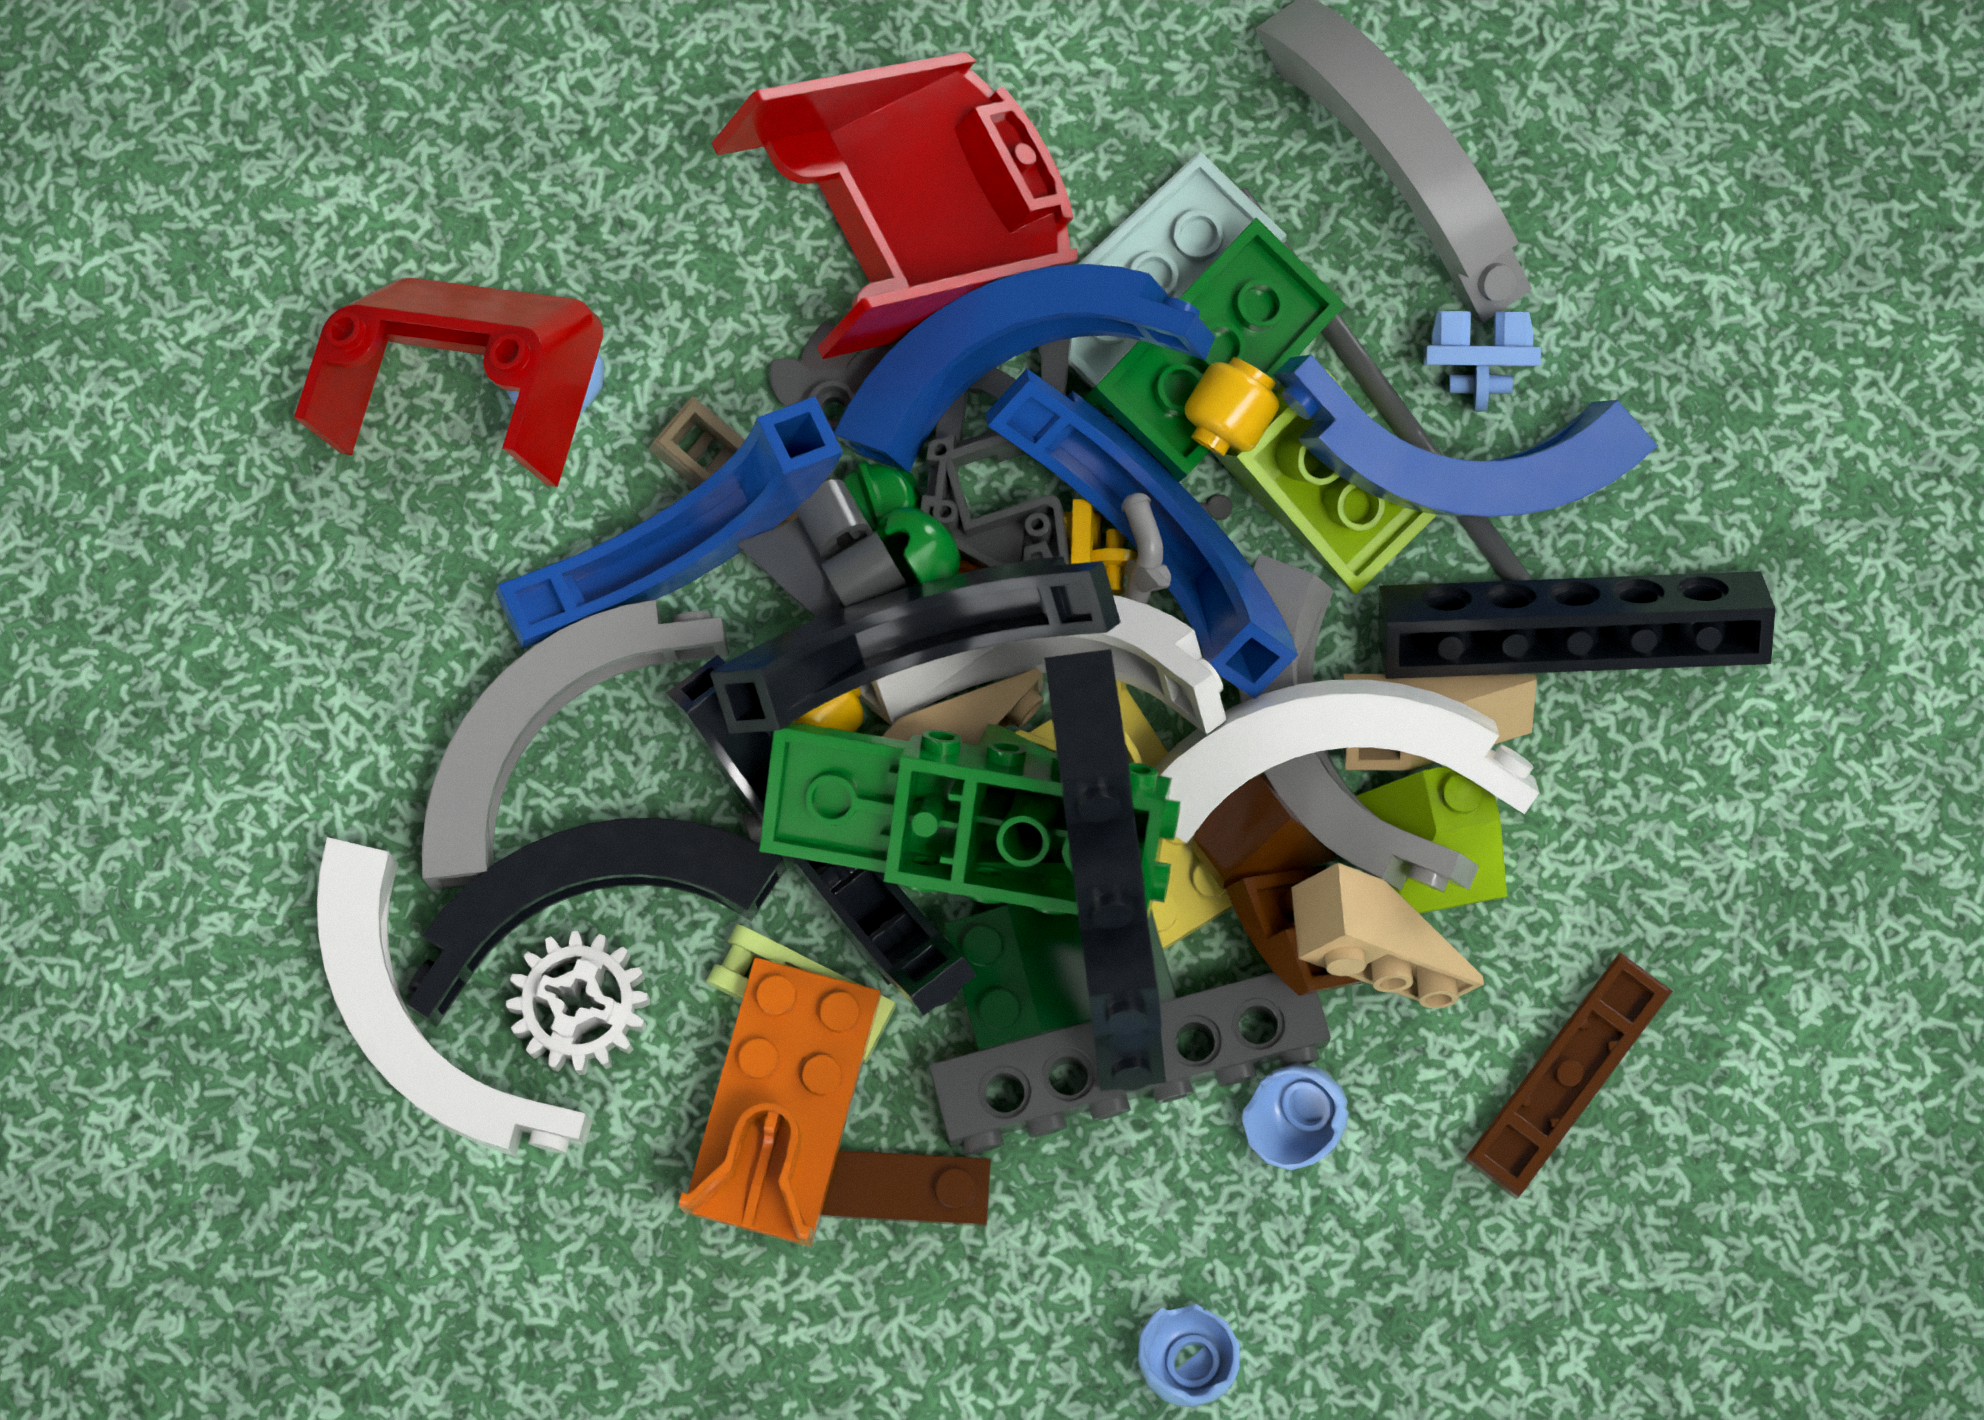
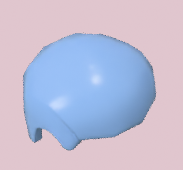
(1295, 1116)
(1204, 1375)

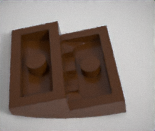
(1267, 916)

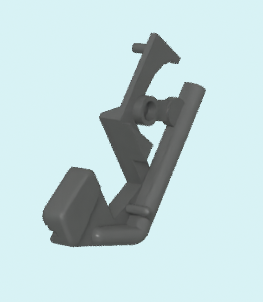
(1012, 534)

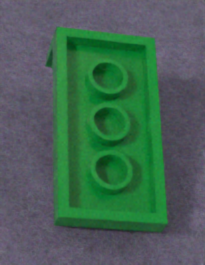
(1259, 309)

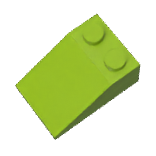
(1323, 511)

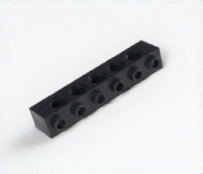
(1575, 624)

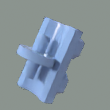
(1452, 347)

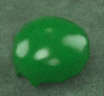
(919, 544)

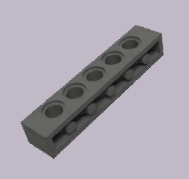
(965, 1080)

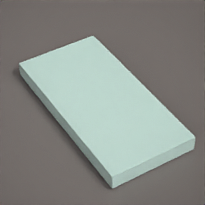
(1172, 240)

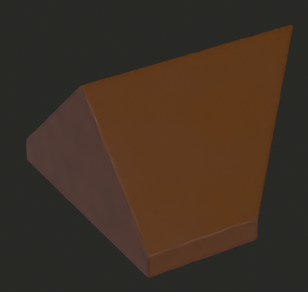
(1255, 836)

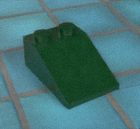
(1030, 972)

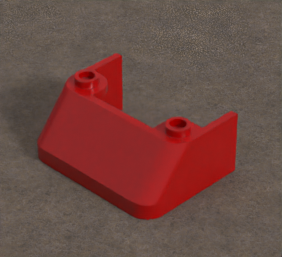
(528, 345)

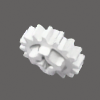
(568, 1030)

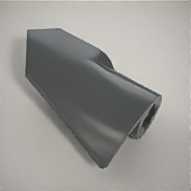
(826, 554)

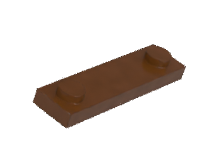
(1568, 1075)
(909, 1188)

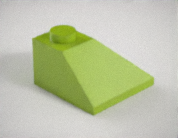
(1453, 814)

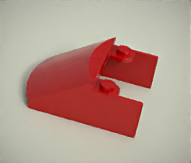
(925, 178)

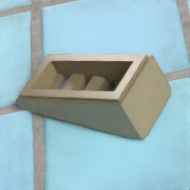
(685, 464)

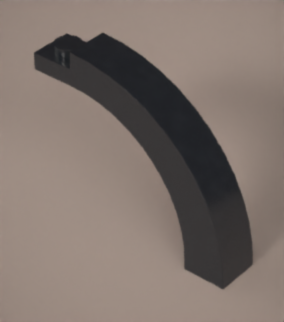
(908, 628)
(577, 862)

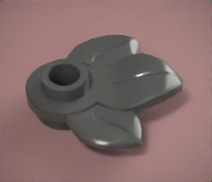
(827, 379)

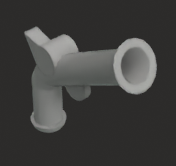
(1146, 571)

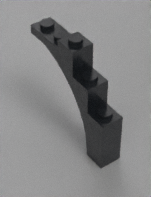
(1106, 870)
(872, 913)

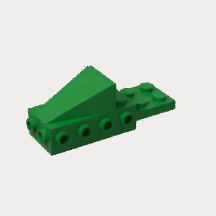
(945, 813)

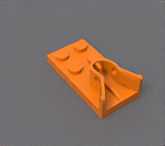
(782, 1102)

